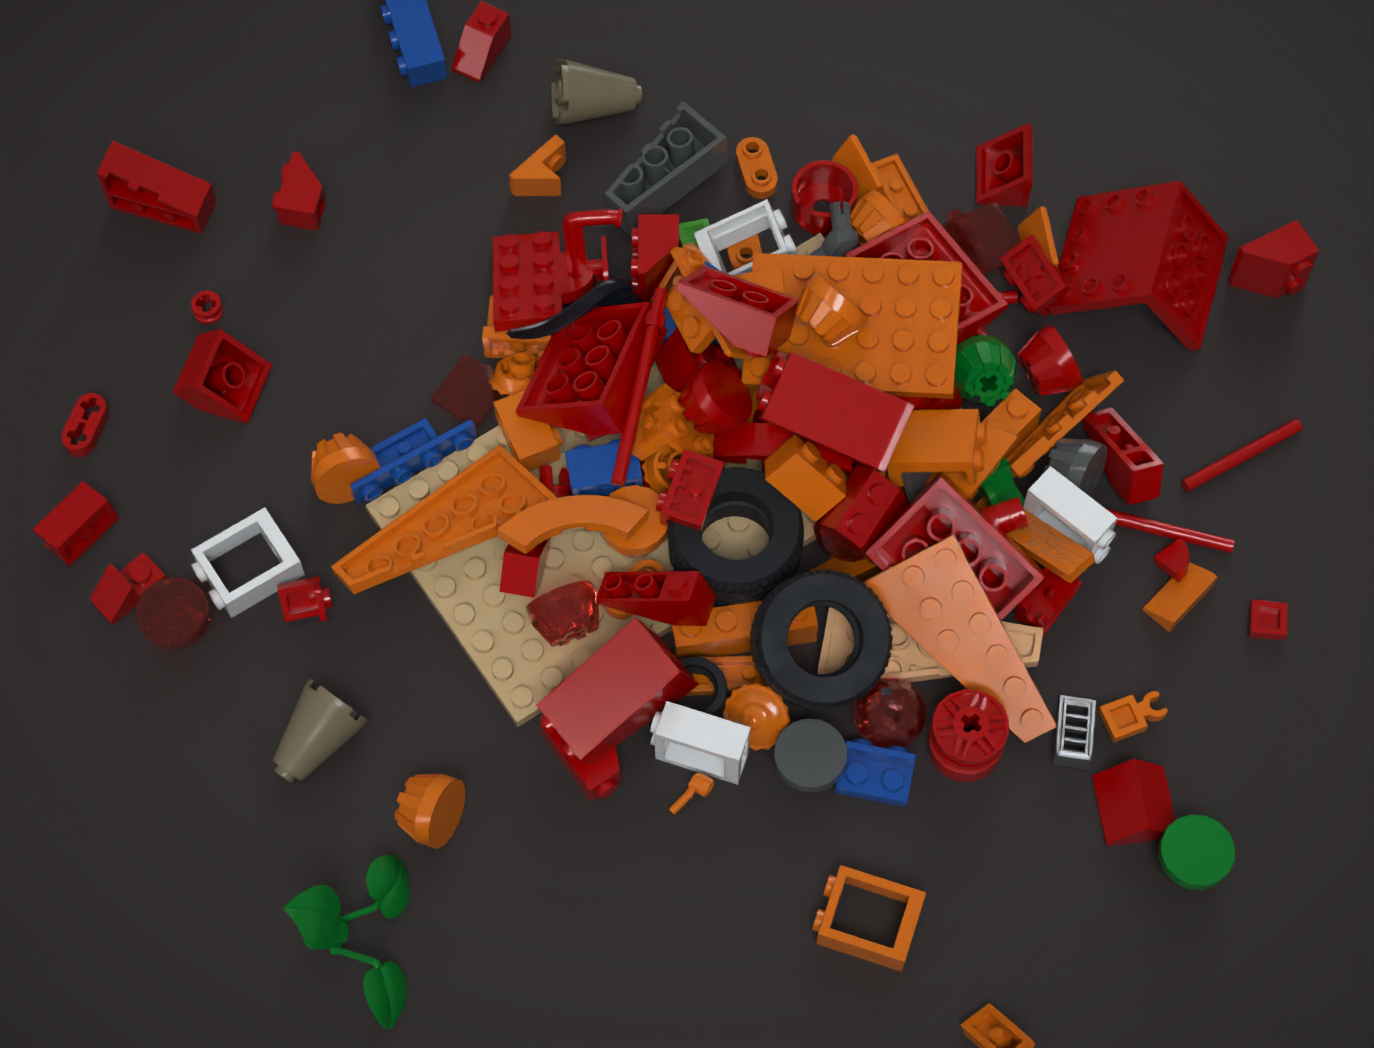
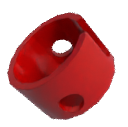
(822, 182)

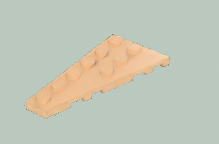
(908, 658)

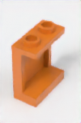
(940, 444)

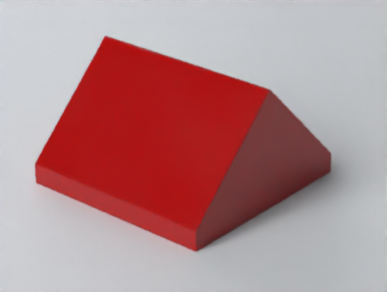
(1005, 168)
(1133, 802)

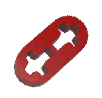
(78, 422)

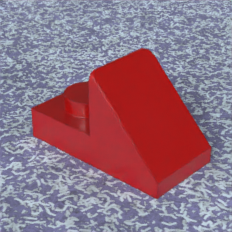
(121, 590)

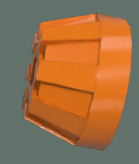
(874, 216)
(828, 311)
(339, 465)
(650, 534)
(431, 808)

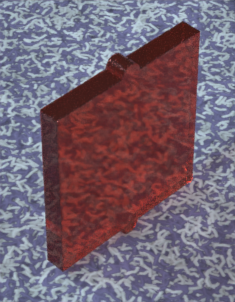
(467, 391)

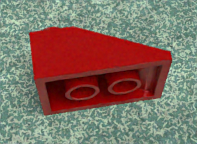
(741, 310)

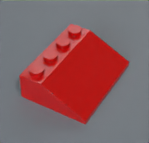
(928, 240)
(589, 371)
(946, 510)

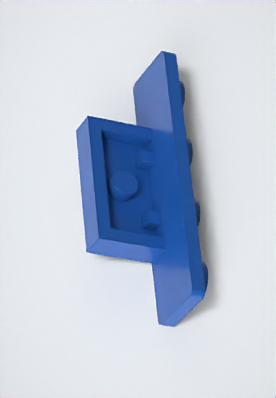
(409, 453)

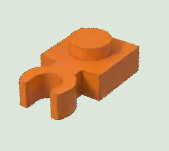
(1127, 717)

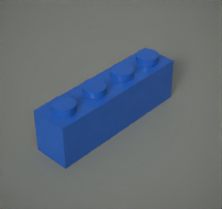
(416, 40)

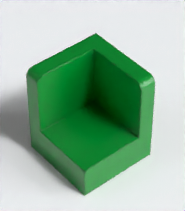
(999, 486)

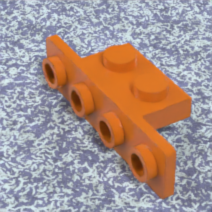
(691, 323)

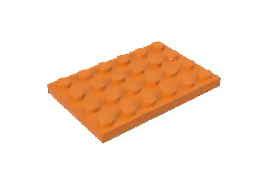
(910, 330)

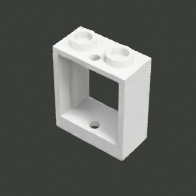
(740, 227)
(1071, 512)
(258, 588)
(700, 742)

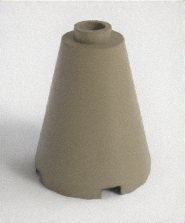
(590, 92)
(314, 732)

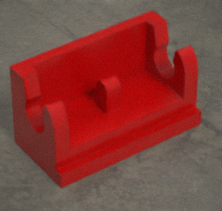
(76, 523)
(1046, 601)

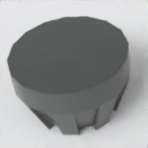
(1079, 461)
(810, 755)

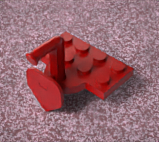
(537, 278)

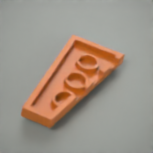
(1061, 420)

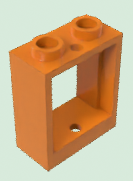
(858, 947)

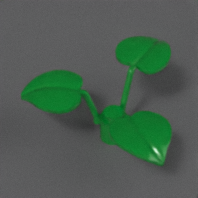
(319, 922)

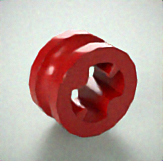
(210, 316)

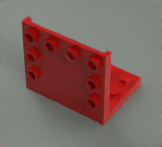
(1143, 249)

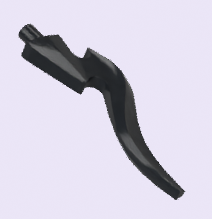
(604, 294)

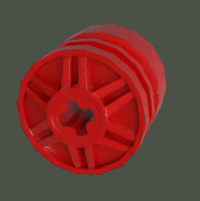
(964, 754)

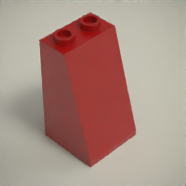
(834, 411)
(615, 692)

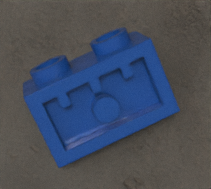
(877, 773)

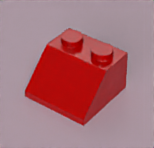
(1275, 262)
(222, 376)
(865, 511)

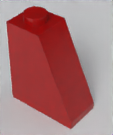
(595, 780)

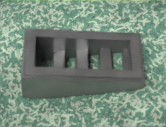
(1071, 757)

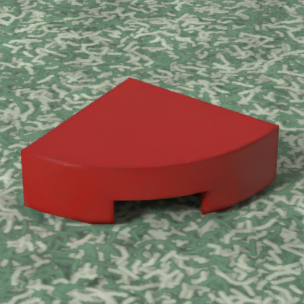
(1174, 560)

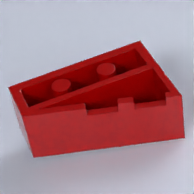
(155, 189)

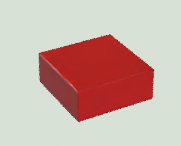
(1268, 620)

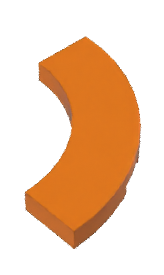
(587, 511)

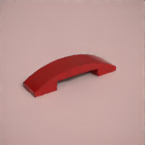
(760, 441)

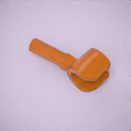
(698, 784)

